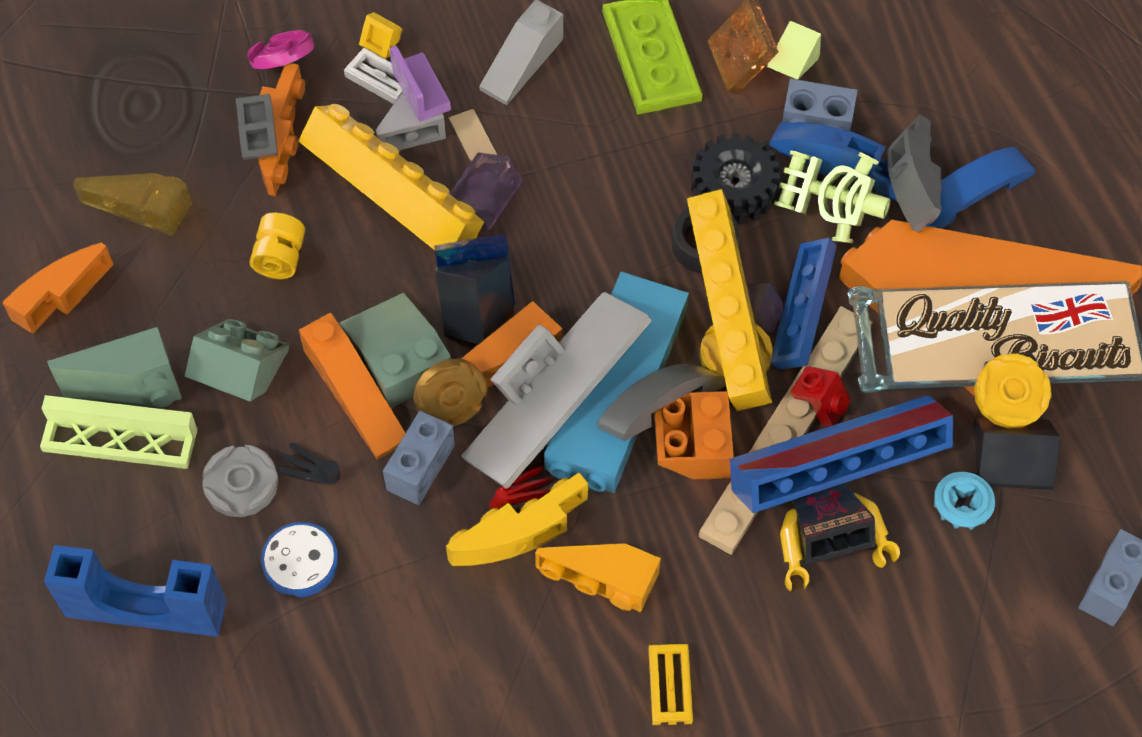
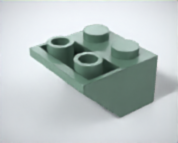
(236, 359)

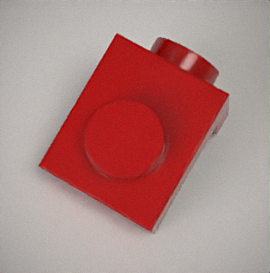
(824, 392)

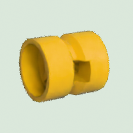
(277, 246)

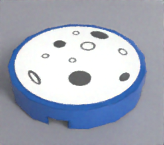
(299, 559)

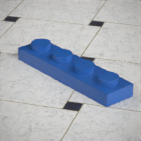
(803, 304)

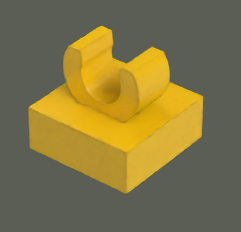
(379, 35)

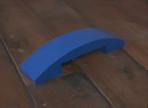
(979, 179)

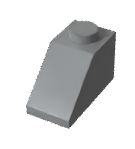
(405, 131)

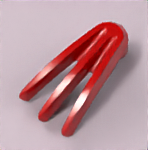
(518, 493)

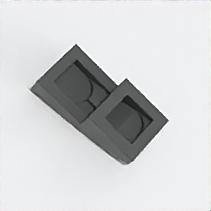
(256, 127)

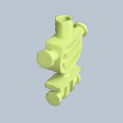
(858, 199)

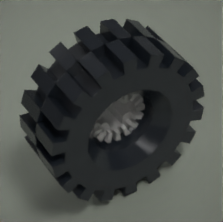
(740, 159)

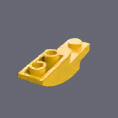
(509, 534)

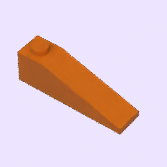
(501, 344)
(351, 384)

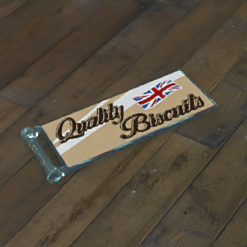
(954, 331)

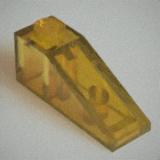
(141, 198)

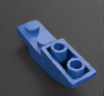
(835, 148)

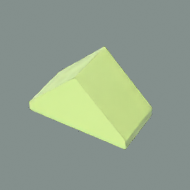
(797, 50)

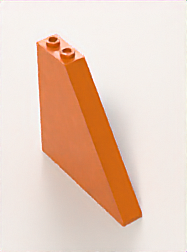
(946, 258)

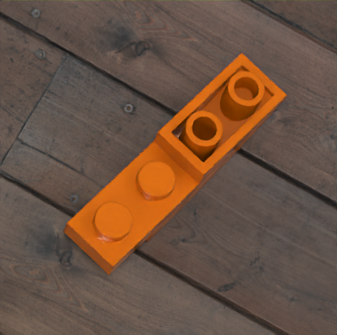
(283, 98)

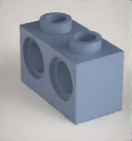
(819, 104)
(419, 457)
(1115, 579)

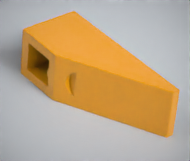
(608, 570)

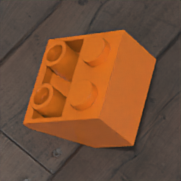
(695, 435)

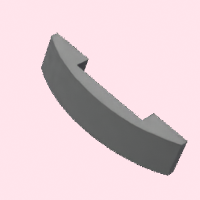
(633, 408)

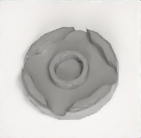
(240, 480)

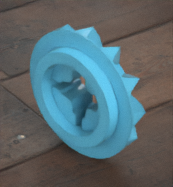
(964, 485)

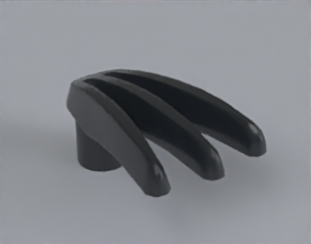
(321, 473)

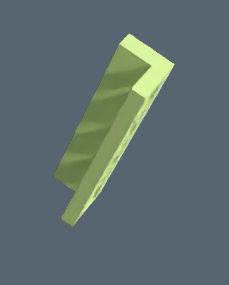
(120, 419)

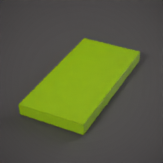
(651, 54)

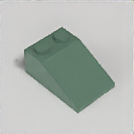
(395, 346)
(120, 372)

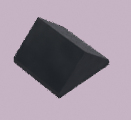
(475, 298)
(1016, 455)

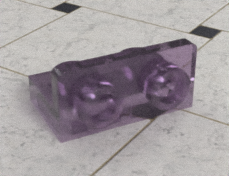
(488, 186)

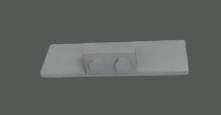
(549, 382)

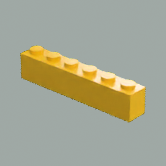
(388, 178)
(729, 301)

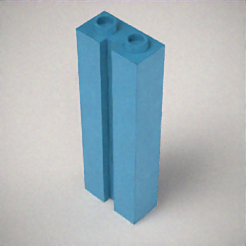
(579, 442)

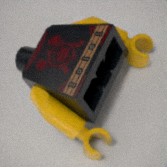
(832, 526)

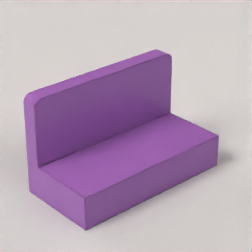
(419, 85)

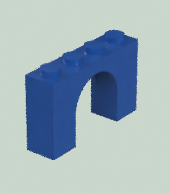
(86, 591)

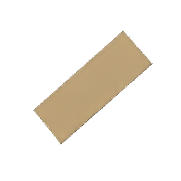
(471, 134)

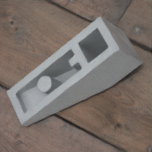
(524, 51)

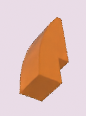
(57, 286)

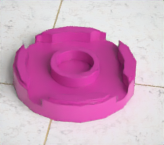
(281, 50)

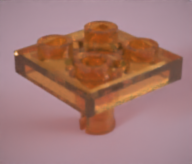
(749, 48)

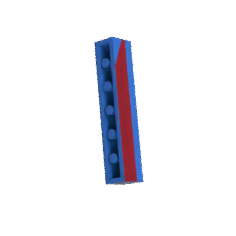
(841, 453)

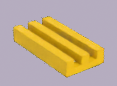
(671, 716)

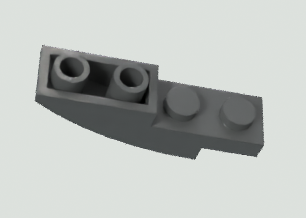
(914, 176)

